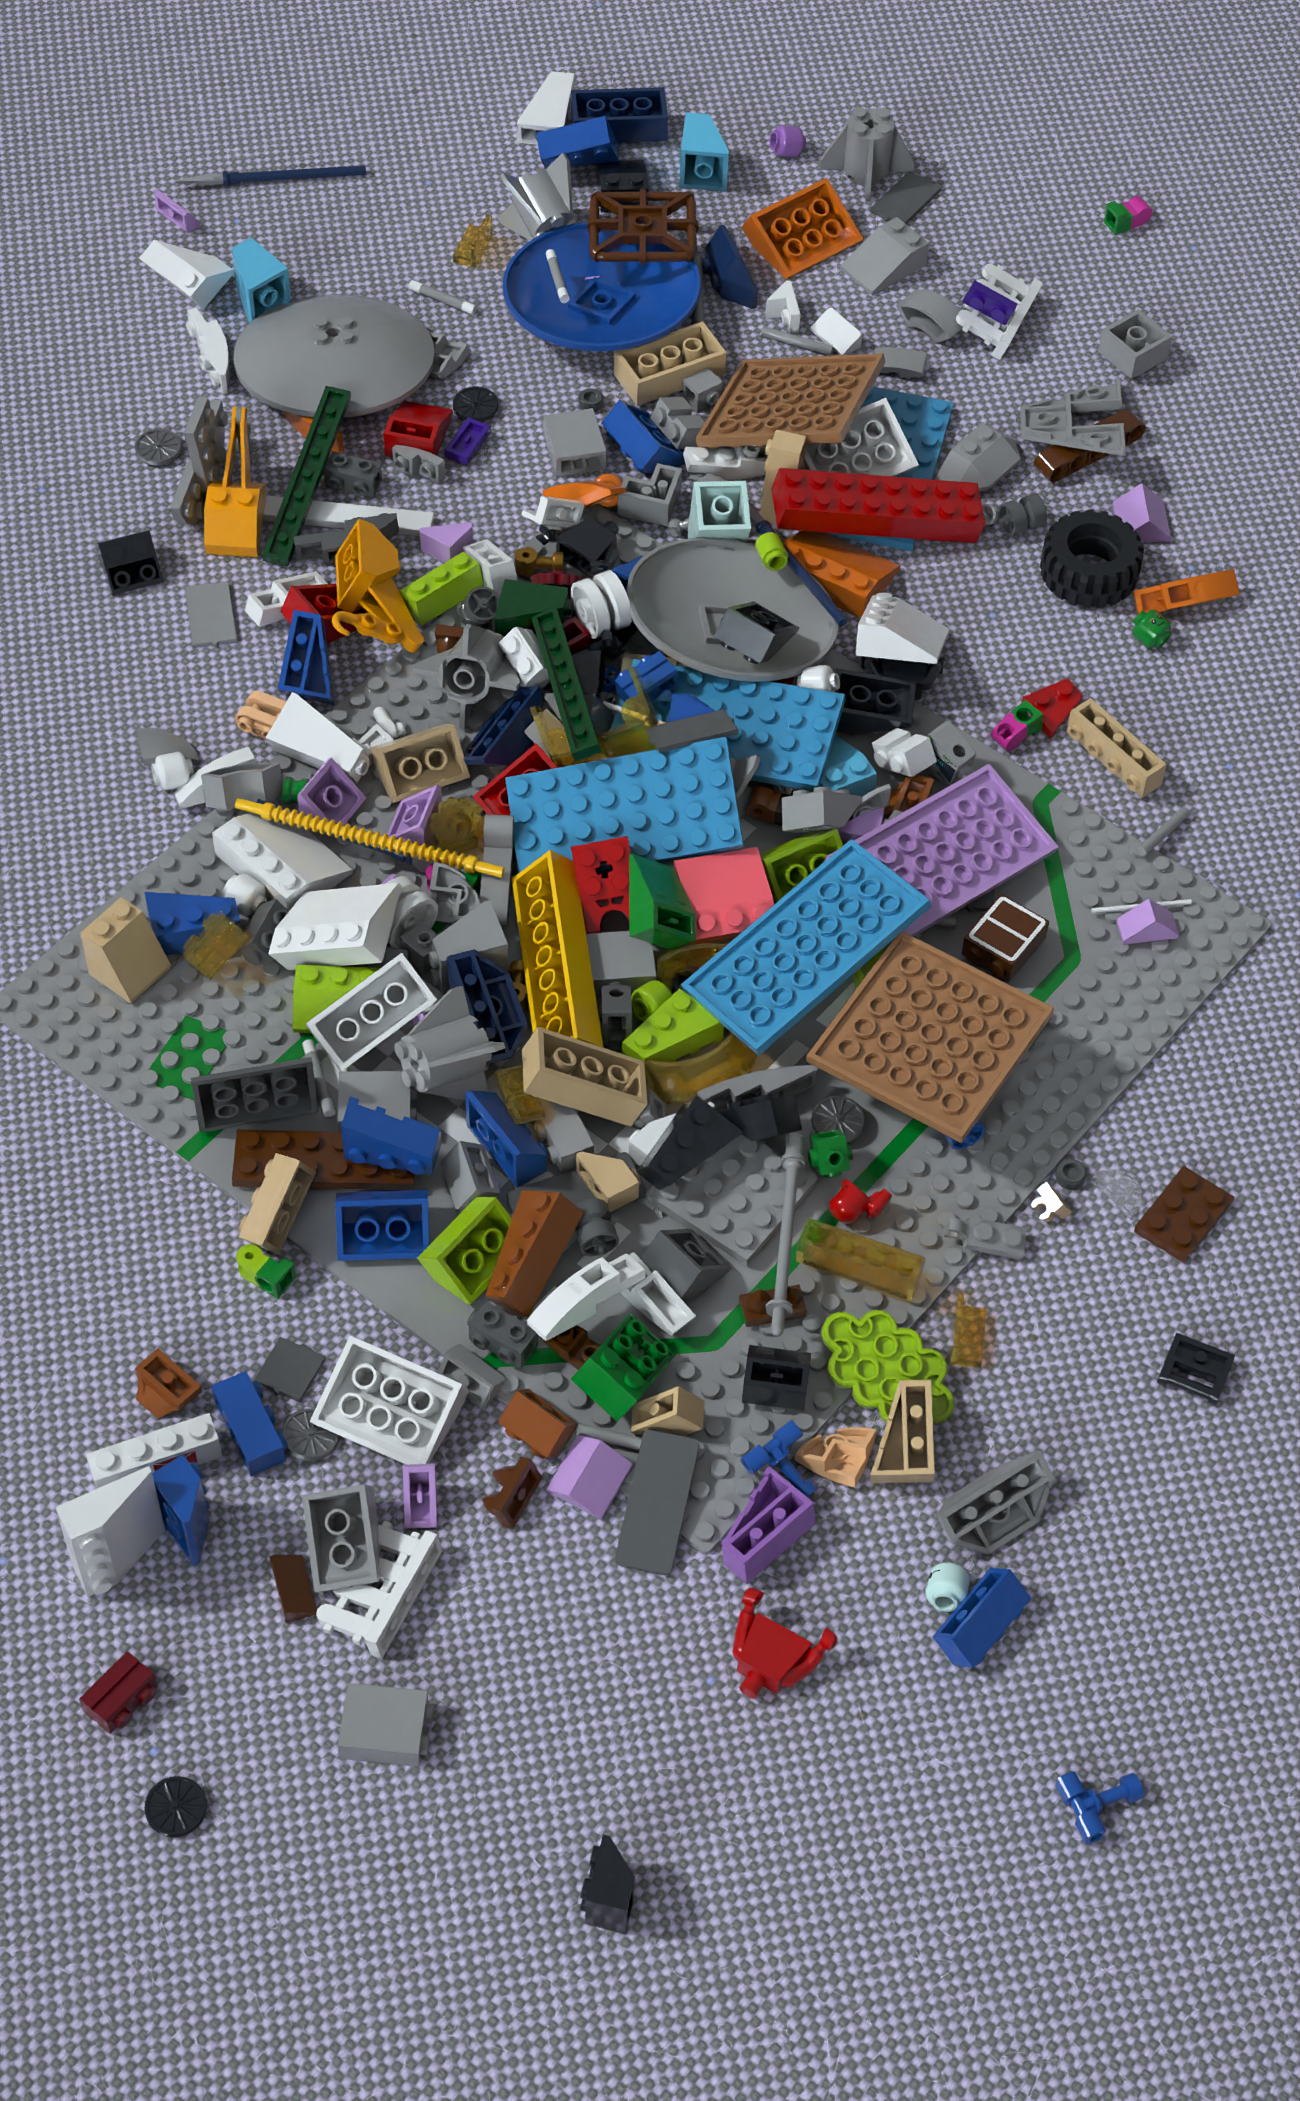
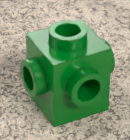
(829, 1153)

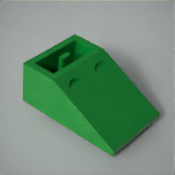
(658, 905)
(623, 1367)

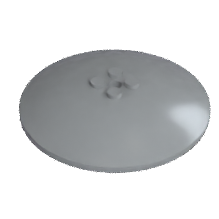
(374, 354)
(686, 588)

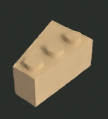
(783, 451)
(907, 1441)

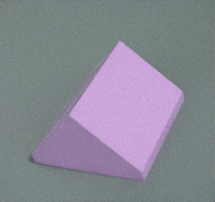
(1145, 514)
(330, 794)
(414, 815)
(590, 1476)

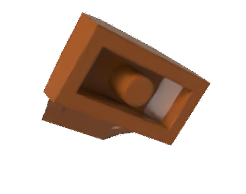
(909, 793)
(164, 1385)

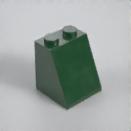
(523, 599)

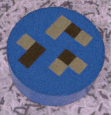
(611, 674)

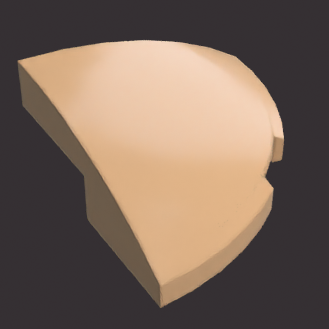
(840, 1455)

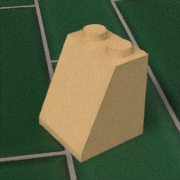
(124, 951)

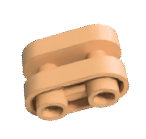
(259, 713)

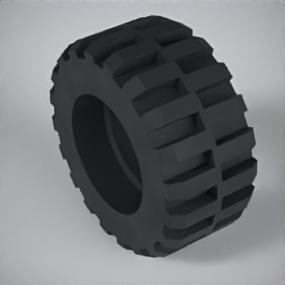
(1089, 582)

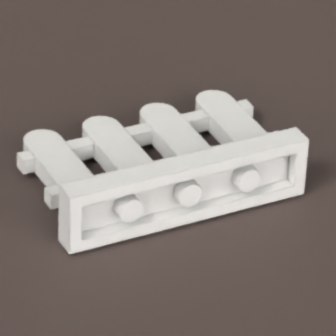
(1016, 288)
(394, 1599)

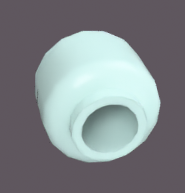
(947, 1586)

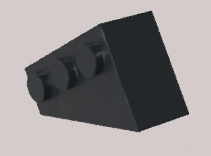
(687, 1141)

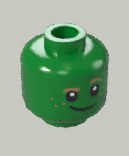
(1151, 629)

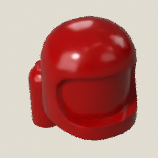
(852, 1202)

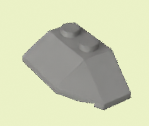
(981, 458)
(998, 1504)

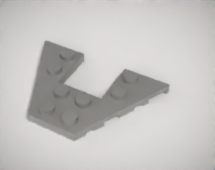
(1052, 421)

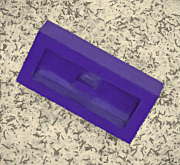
(989, 302)
(467, 441)

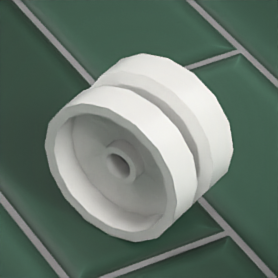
(601, 603)
(411, 909)

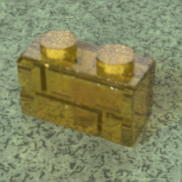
(214, 944)

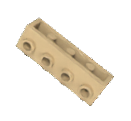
(1116, 748)

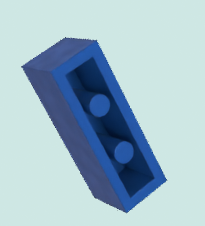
(250, 1422)
(982, 1617)

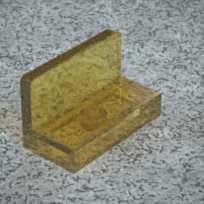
(474, 243)
(967, 1334)

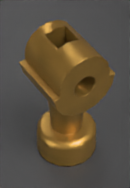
(528, 561)
(516, 972)

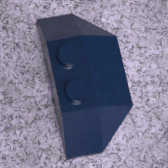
(728, 270)
(503, 735)
(489, 999)

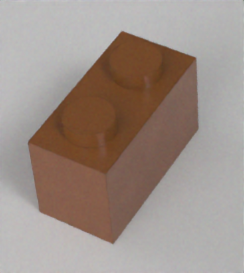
(537, 1424)

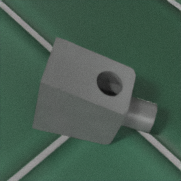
(615, 1005)

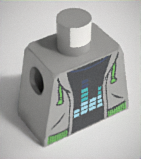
(952, 754)

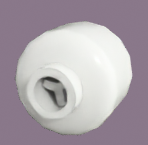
(819, 678)
(171, 770)
(247, 893)

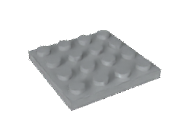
(733, 1197)

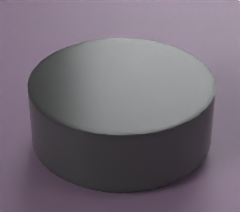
(590, 399)
(1071, 1174)

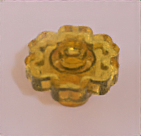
(457, 825)

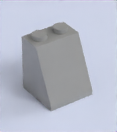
(476, 931)

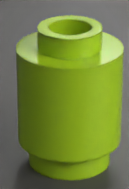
(771, 551)

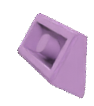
(175, 212)

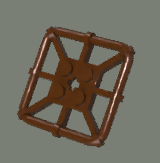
(652, 232)

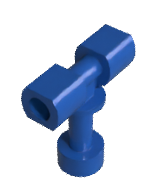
(776, 1453)
(1088, 1804)

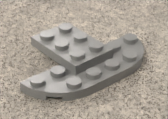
(206, 449)

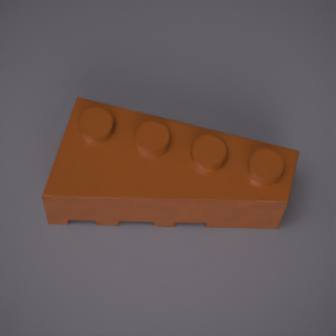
(532, 1249)

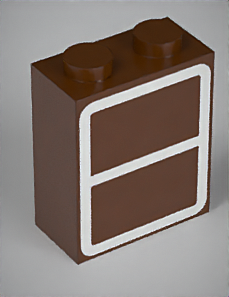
(1005, 937)

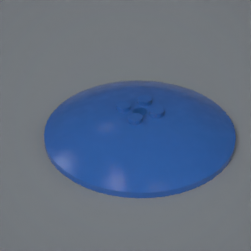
(639, 298)

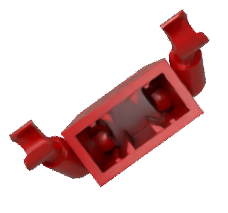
(771, 1653)

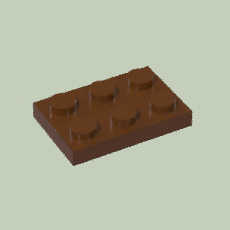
(1184, 1214)

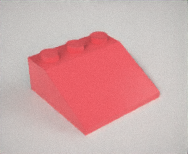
(725, 892)

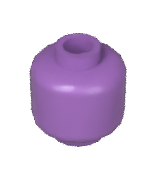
(787, 141)

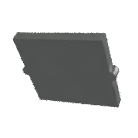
(290, 1369)

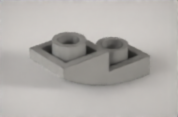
(903, 361)
(414, 460)

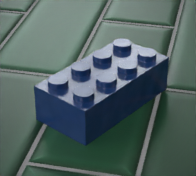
(631, 112)

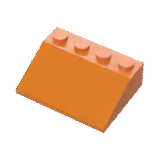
(802, 229)
(842, 569)

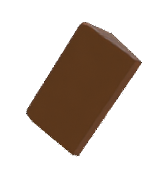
(293, 1586)

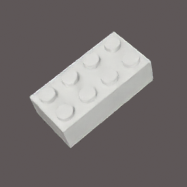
(371, 1012)

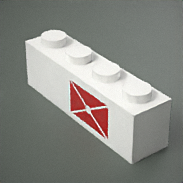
(192, 1438)

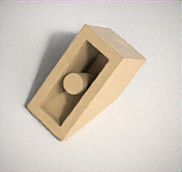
(608, 1179)
(669, 1412)

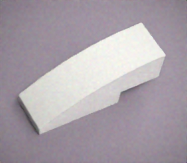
(266, 605)
(192, 792)
(658, 1301)

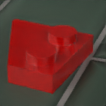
(1055, 704)

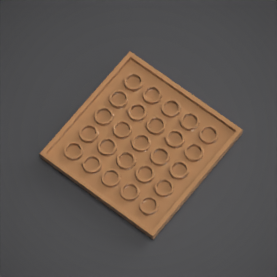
(791, 395)
(930, 1036)

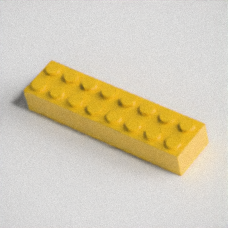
(556, 949)

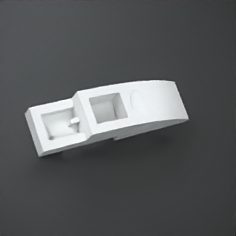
(212, 348)
(730, 464)
(578, 1295)

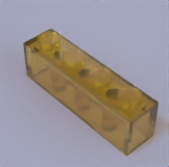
(859, 1259)

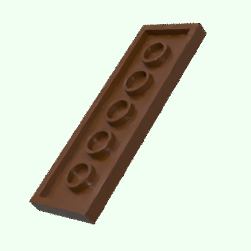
(317, 1150)

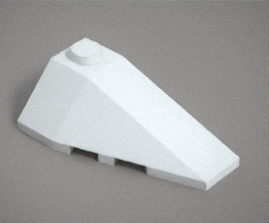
(189, 271)

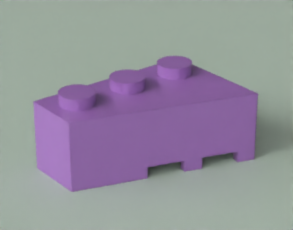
(767, 1527)

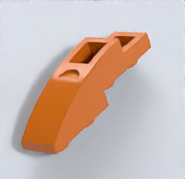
(1187, 592)

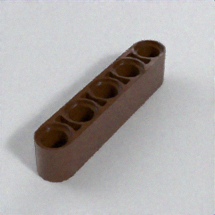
(1063, 461)

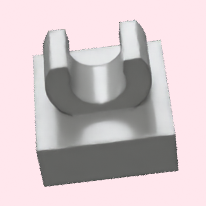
(654, 1110)

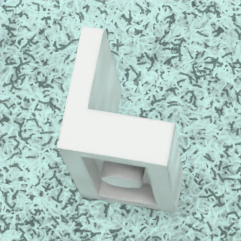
(556, 512)

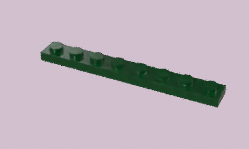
(306, 476)
(566, 684)

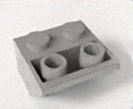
(817, 810)

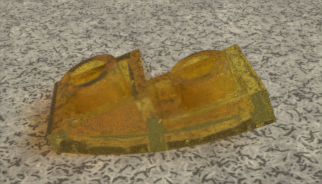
(521, 1106)

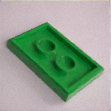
(187, 1058)

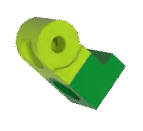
(265, 1271)

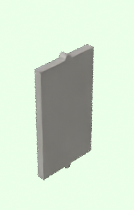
(210, 614)

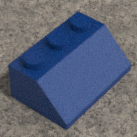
(640, 438)
(504, 1140)
(382, 1224)
(183, 1505)

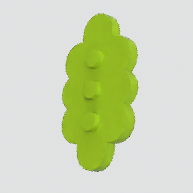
(876, 1354)

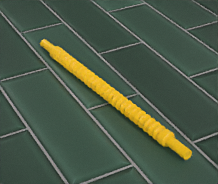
(269, 811)

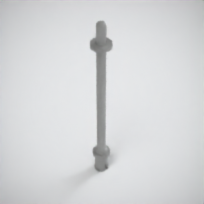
(792, 1162)

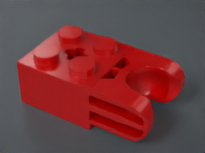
(598, 893)

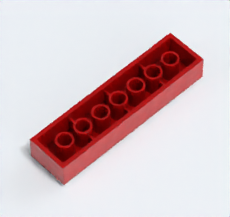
(877, 505)

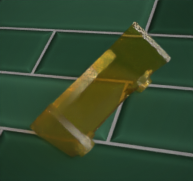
(621, 741)

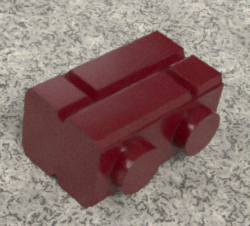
(119, 1693)

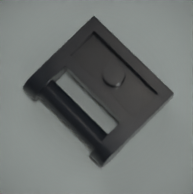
(1199, 1360)

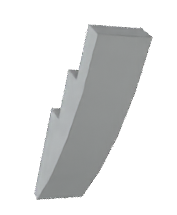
(788, 1079)

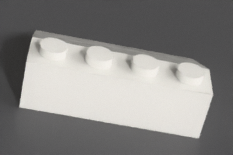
(870, 447)
(899, 632)
(279, 857)
(336, 927)
(388, 1403)
(111, 1529)

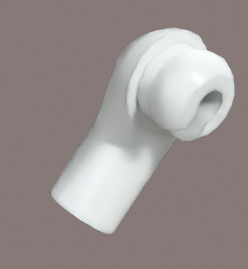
(386, 723)

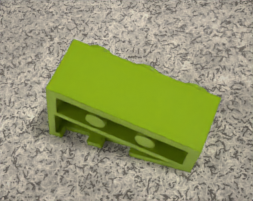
(673, 1031)

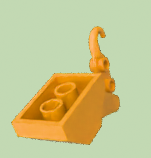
(365, 581)

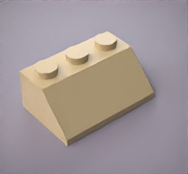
(420, 761)
(276, 1203)

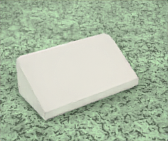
(837, 332)

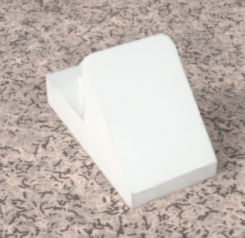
(784, 305)

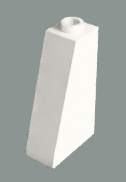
(548, 108)
(313, 739)

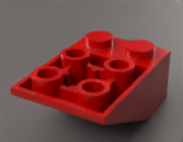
(417, 427)

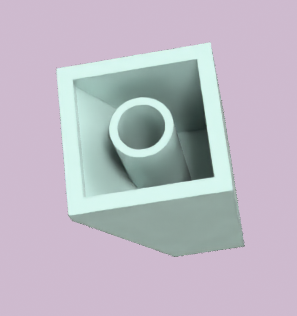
(720, 510)

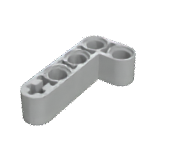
(498, 851)

